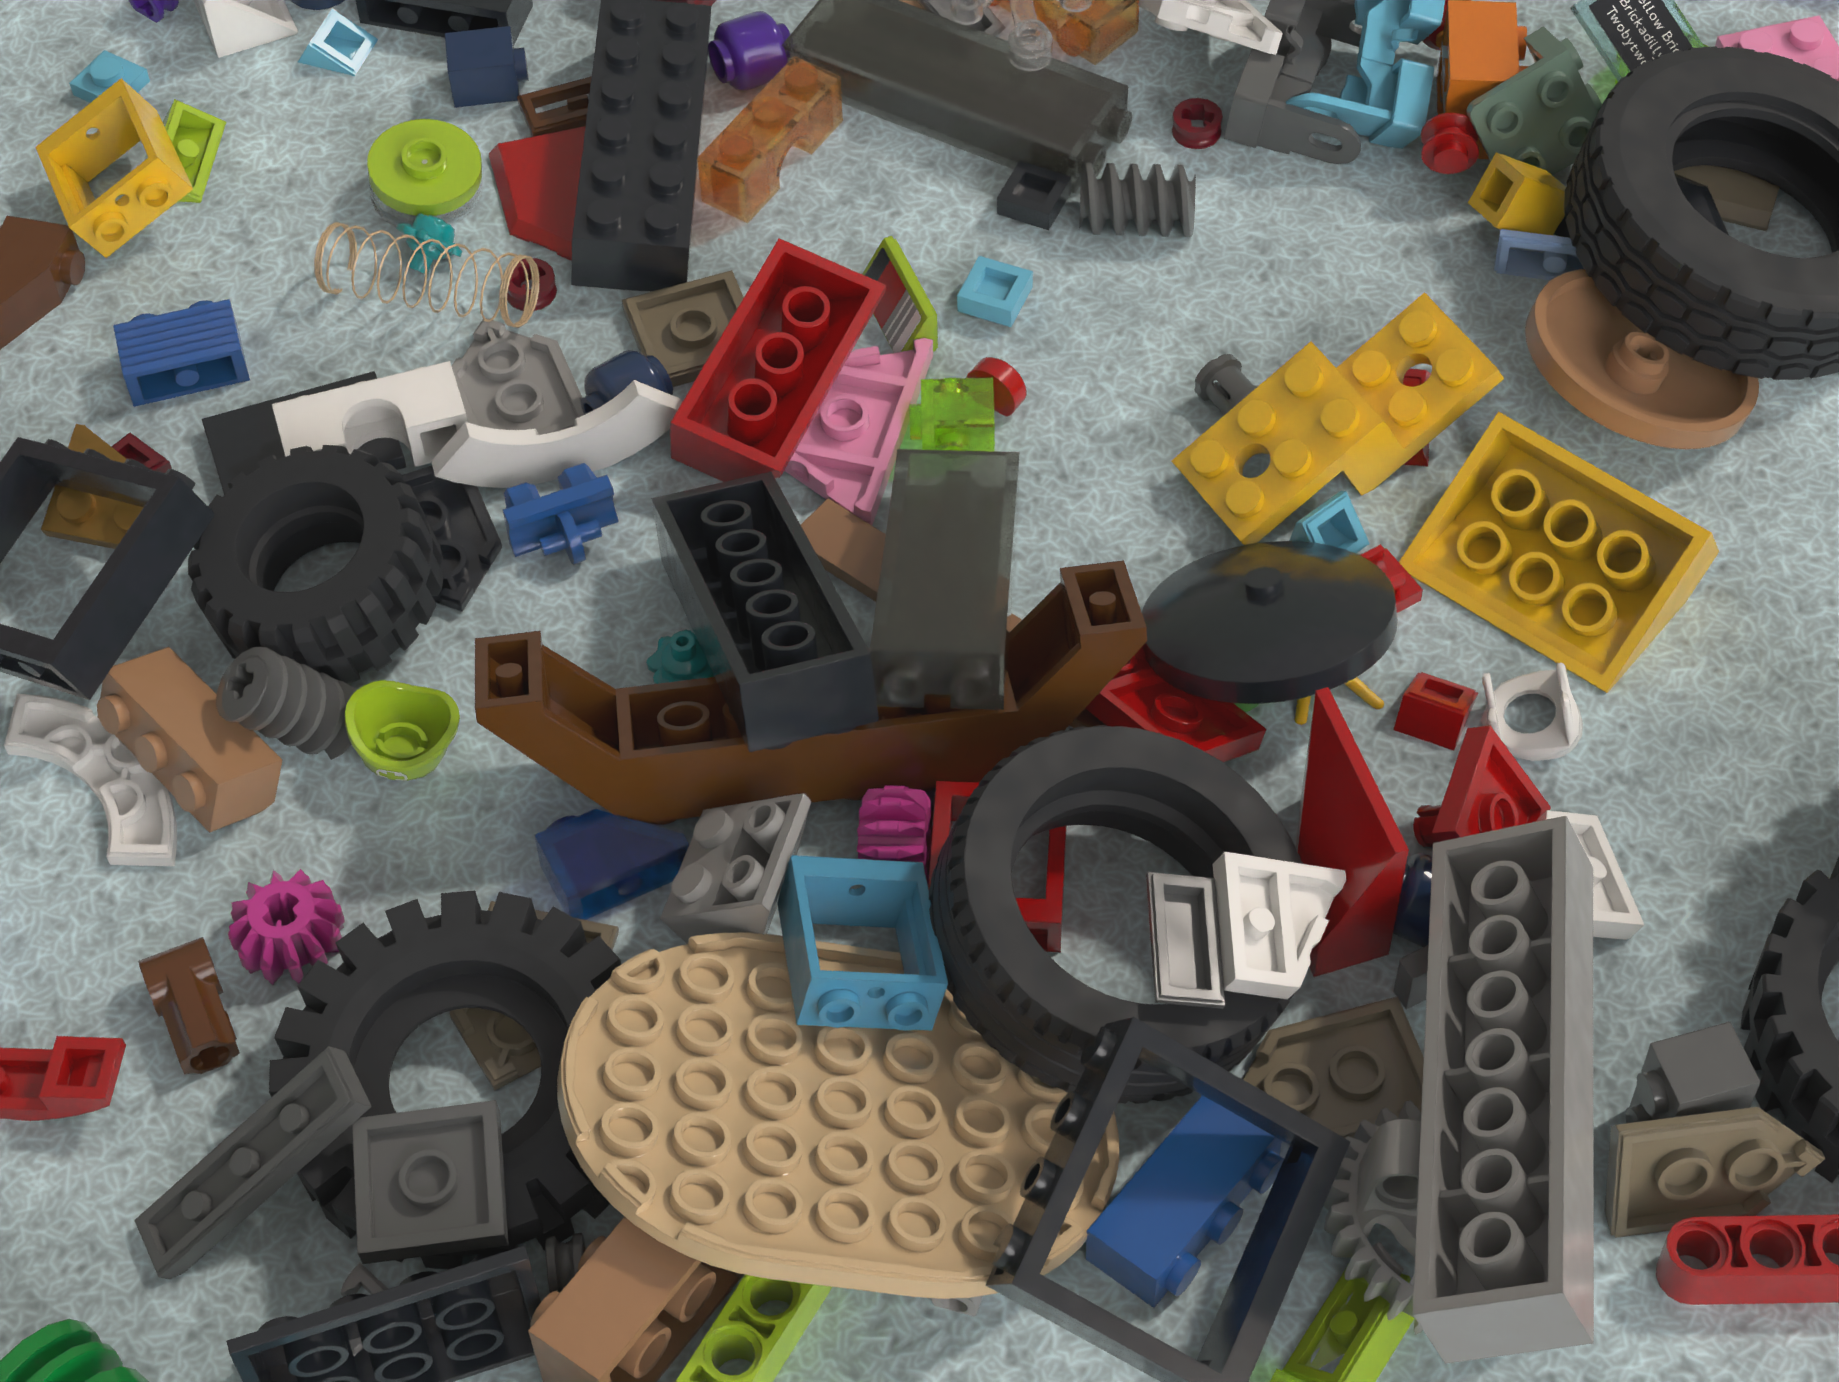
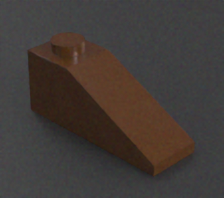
(35, 272)

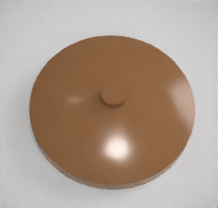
(1626, 375)

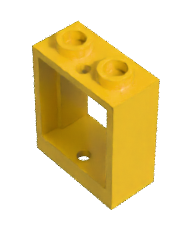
(76, 158)

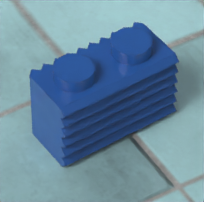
(181, 352)

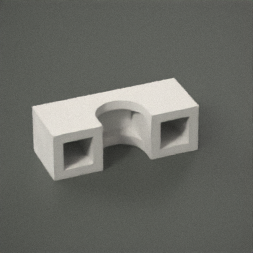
(410, 406)

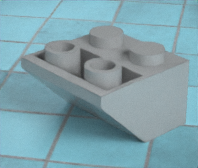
(736, 867)

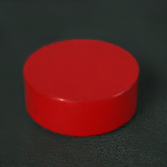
(1007, 383)

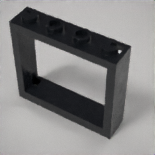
(130, 578)
(1269, 1255)

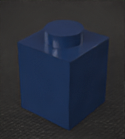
(484, 66)

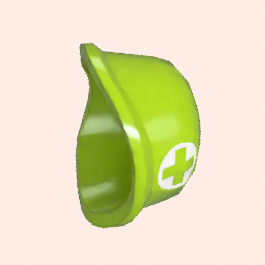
(401, 728)

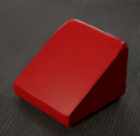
(1435, 710)

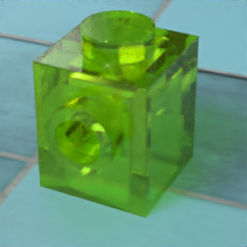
(954, 415)

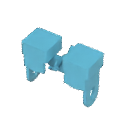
(1389, 99)

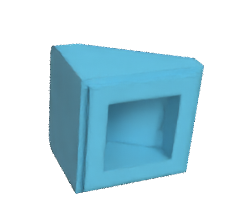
(338, 45)

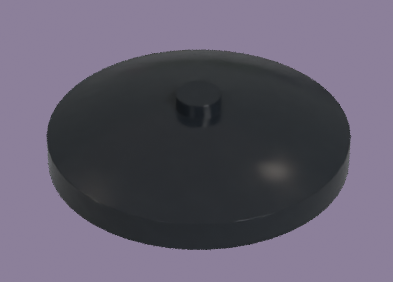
(1269, 622)

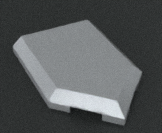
(516, 382)

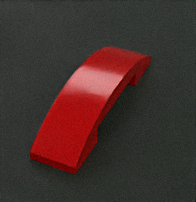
(59, 1081)

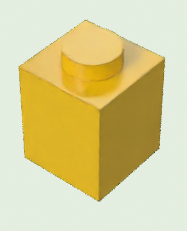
(1519, 197)

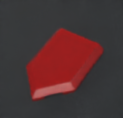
(540, 187)

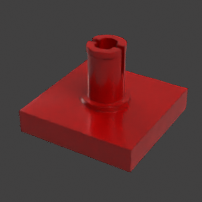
(1483, 793)

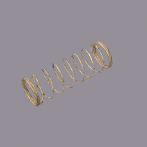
(505, 278)

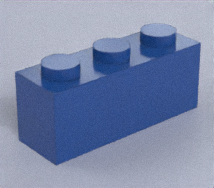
(1182, 1201)

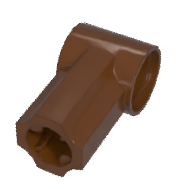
(188, 998)

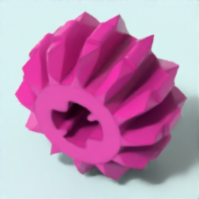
(896, 826)
(285, 926)

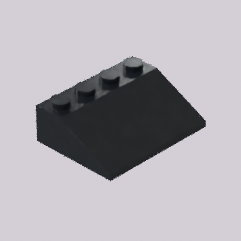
(415, 1332)

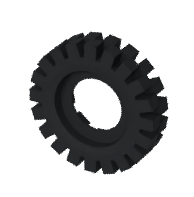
(439, 965)

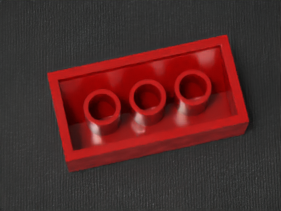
(773, 365)

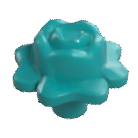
(428, 228)
(678, 659)

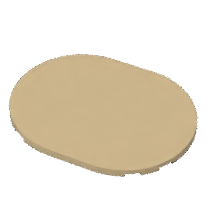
(805, 1143)

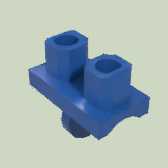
(560, 518)

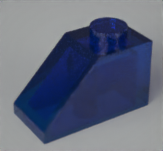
(606, 860)

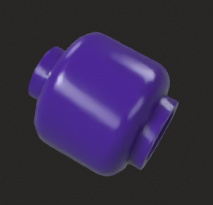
(748, 50)

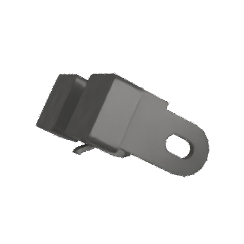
(1259, 104)

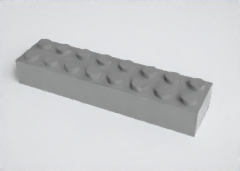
(1507, 1097)

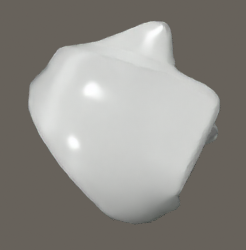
(1555, 739)

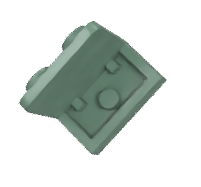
(1539, 111)

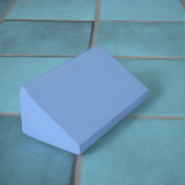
(1535, 255)

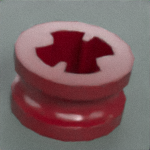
(1192, 136)
(547, 289)

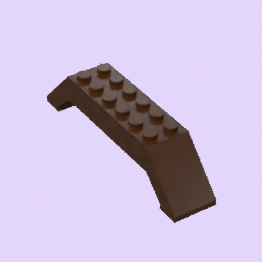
(678, 751)

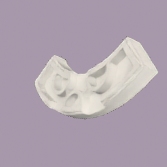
(598, 439)
(135, 801)

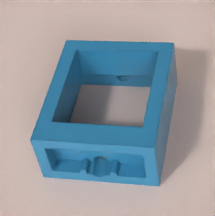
(891, 897)

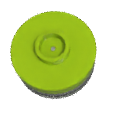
(424, 171)

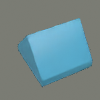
(1332, 524)

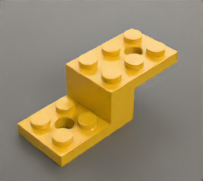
(1337, 420)

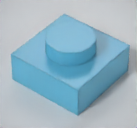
(104, 72)
(995, 291)

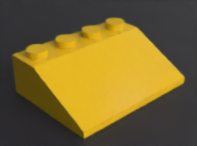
(1559, 553)

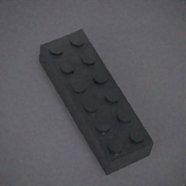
(641, 146)
(765, 612)

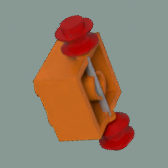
(1477, 52)

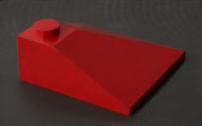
(1352, 830)

